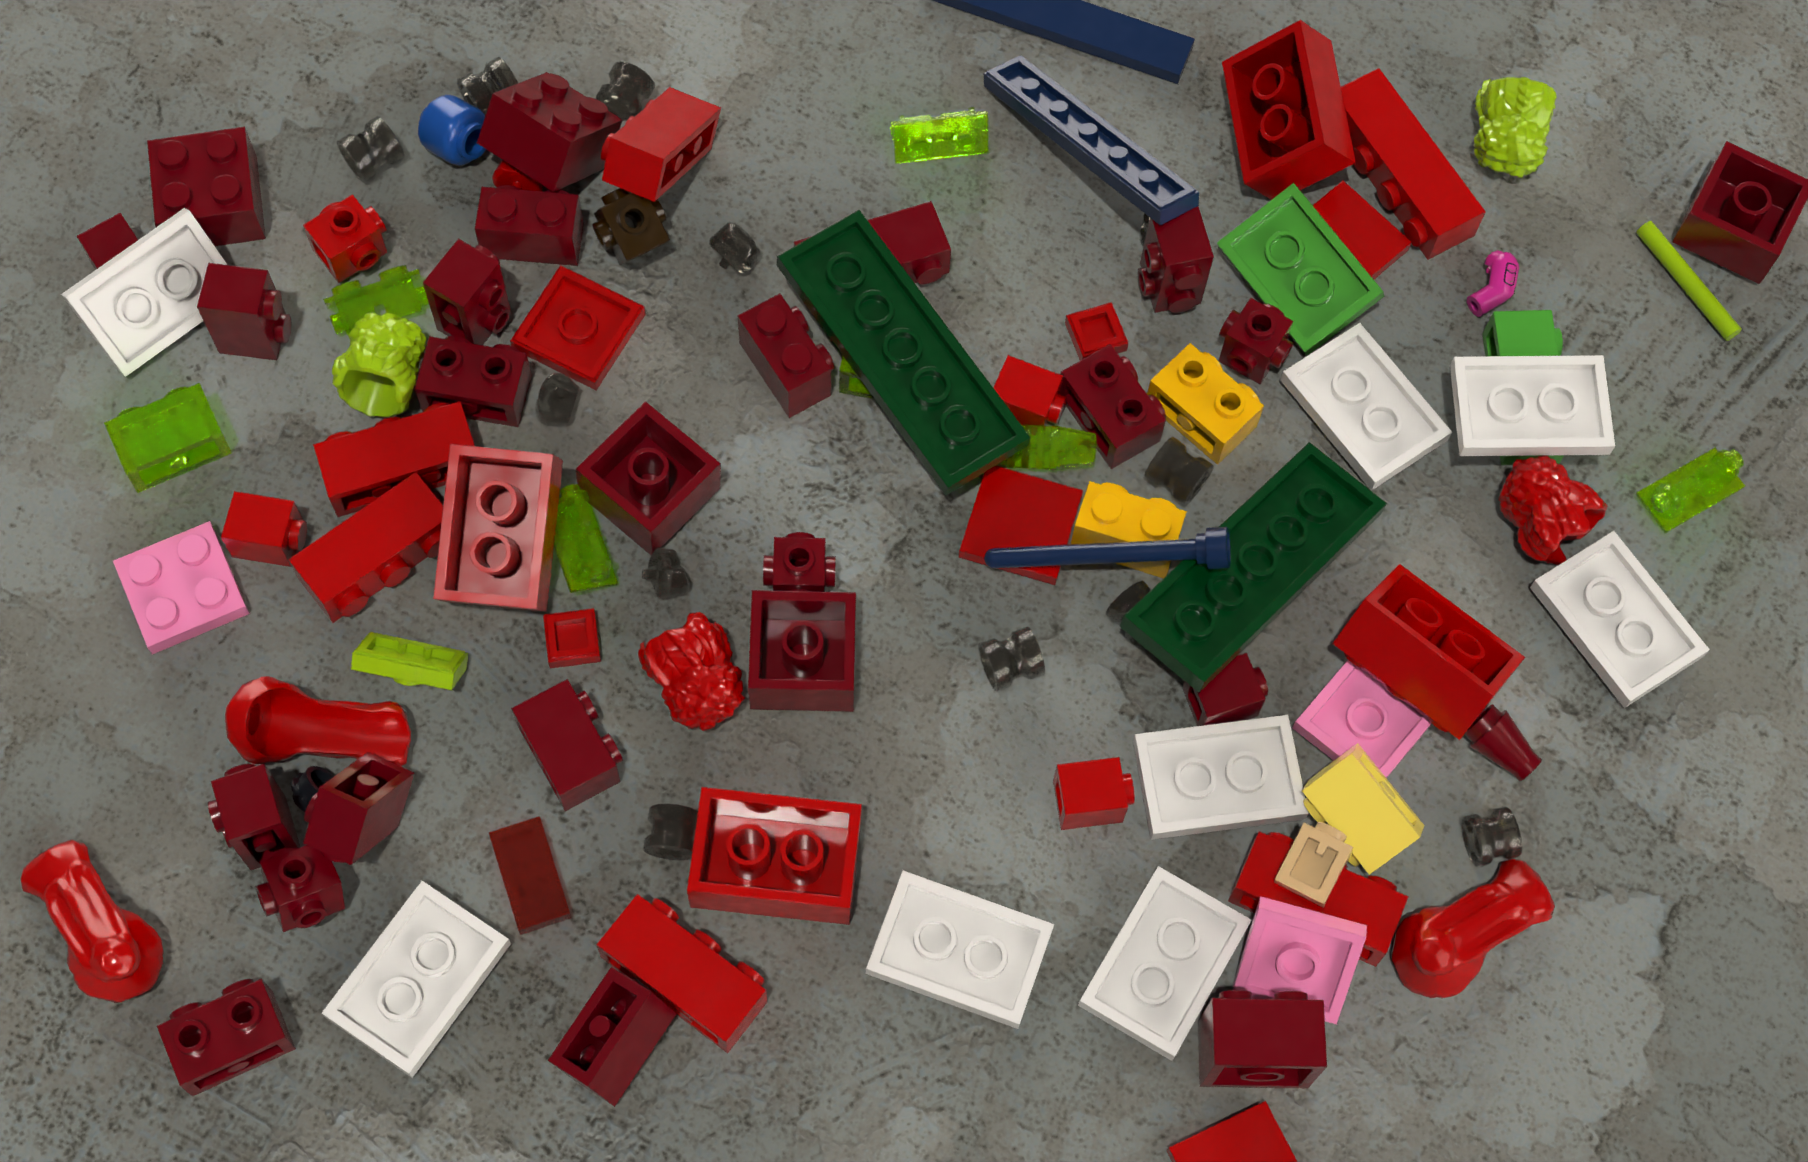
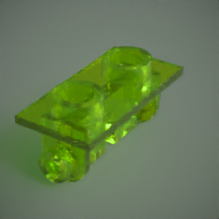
(941, 136)
(393, 291)
(1693, 488)
(581, 543)

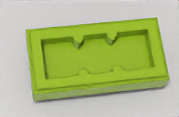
(409, 661)

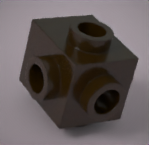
(625, 241)

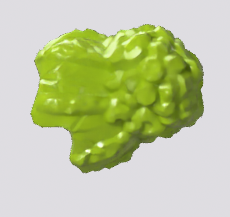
(1513, 124)
(380, 365)

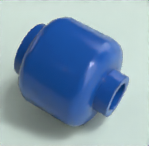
(451, 129)

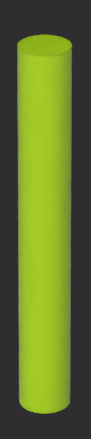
(1688, 281)

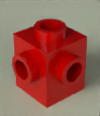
(347, 237)

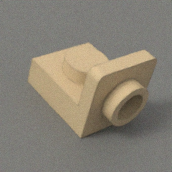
(1314, 862)

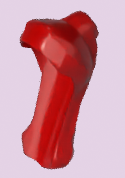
(278, 720)
(1447, 945)
(108, 947)

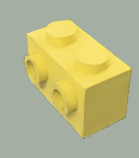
(1364, 806)

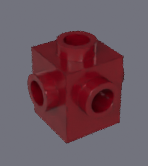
(1255, 340)
(799, 564)
(300, 887)

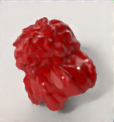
(1548, 507)
(694, 672)

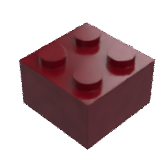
(548, 130)
(211, 177)
(1743, 212)
(649, 478)
(802, 650)
(1262, 1041)

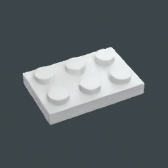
(146, 292)
(1532, 405)
(1365, 406)
(1619, 619)
(1219, 777)
(960, 949)
(1164, 963)
(416, 978)

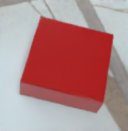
(1096, 329)
(572, 638)

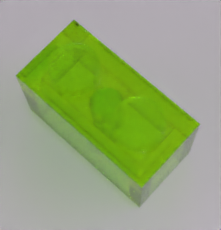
(167, 437)

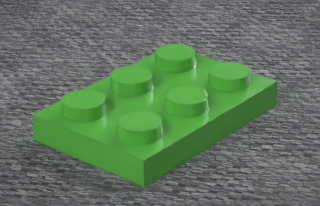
(1301, 268)

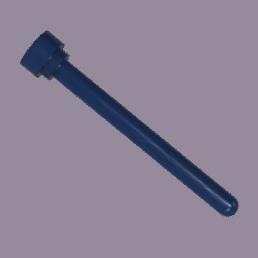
(1208, 548)

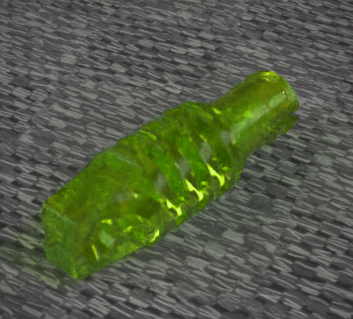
(1054, 449)

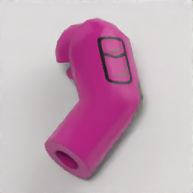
(1502, 283)

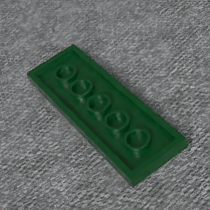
(903, 352)
(1278, 547)

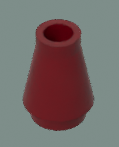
(1502, 742)

